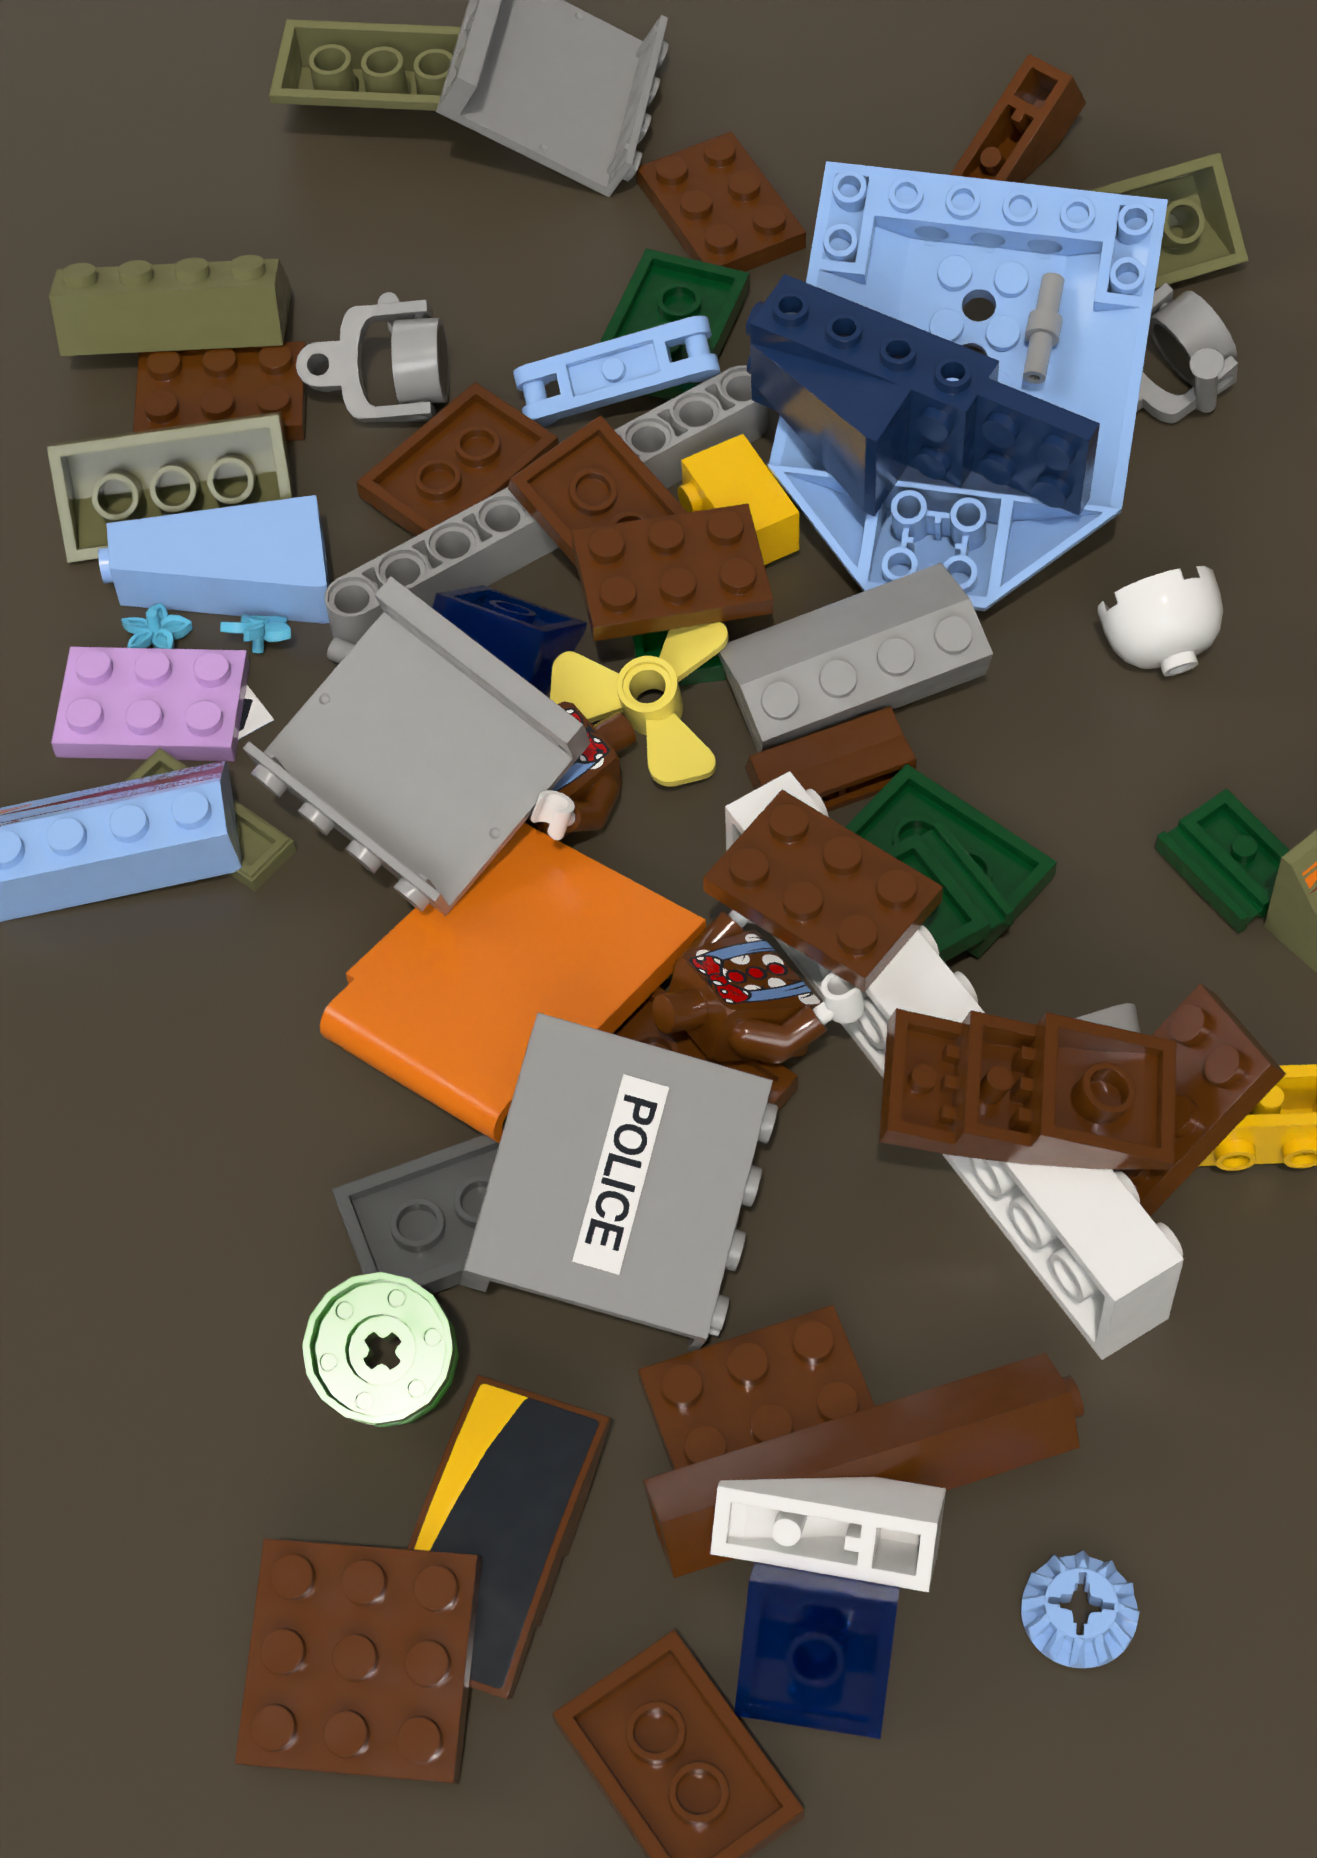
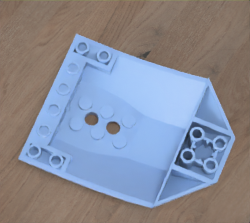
(919, 254)

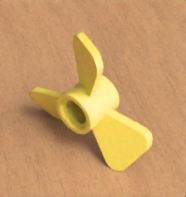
(672, 748)

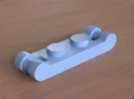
(617, 370)

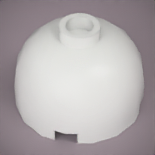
(1164, 620)

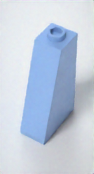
(223, 560)

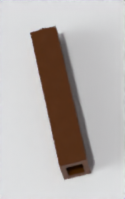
(926, 1438)

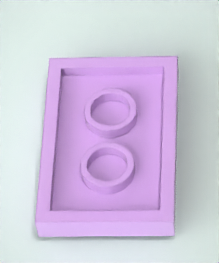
(151, 699)

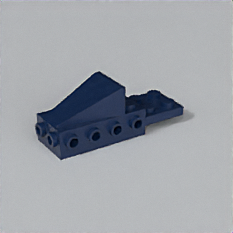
(878, 399)

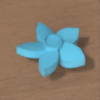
(258, 629)
(157, 630)

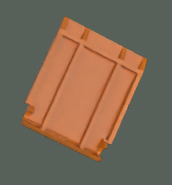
(457, 994)

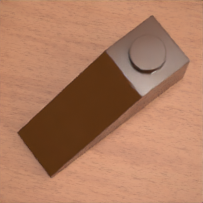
(1023, 124)

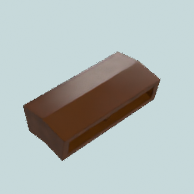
(840, 761)

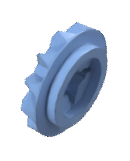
(1053, 1627)

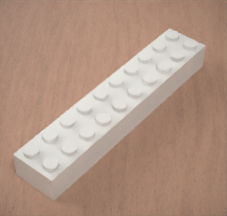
(1069, 1224)

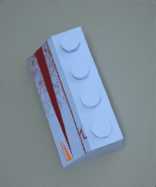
(117, 840)

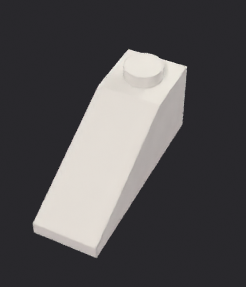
(833, 1527)

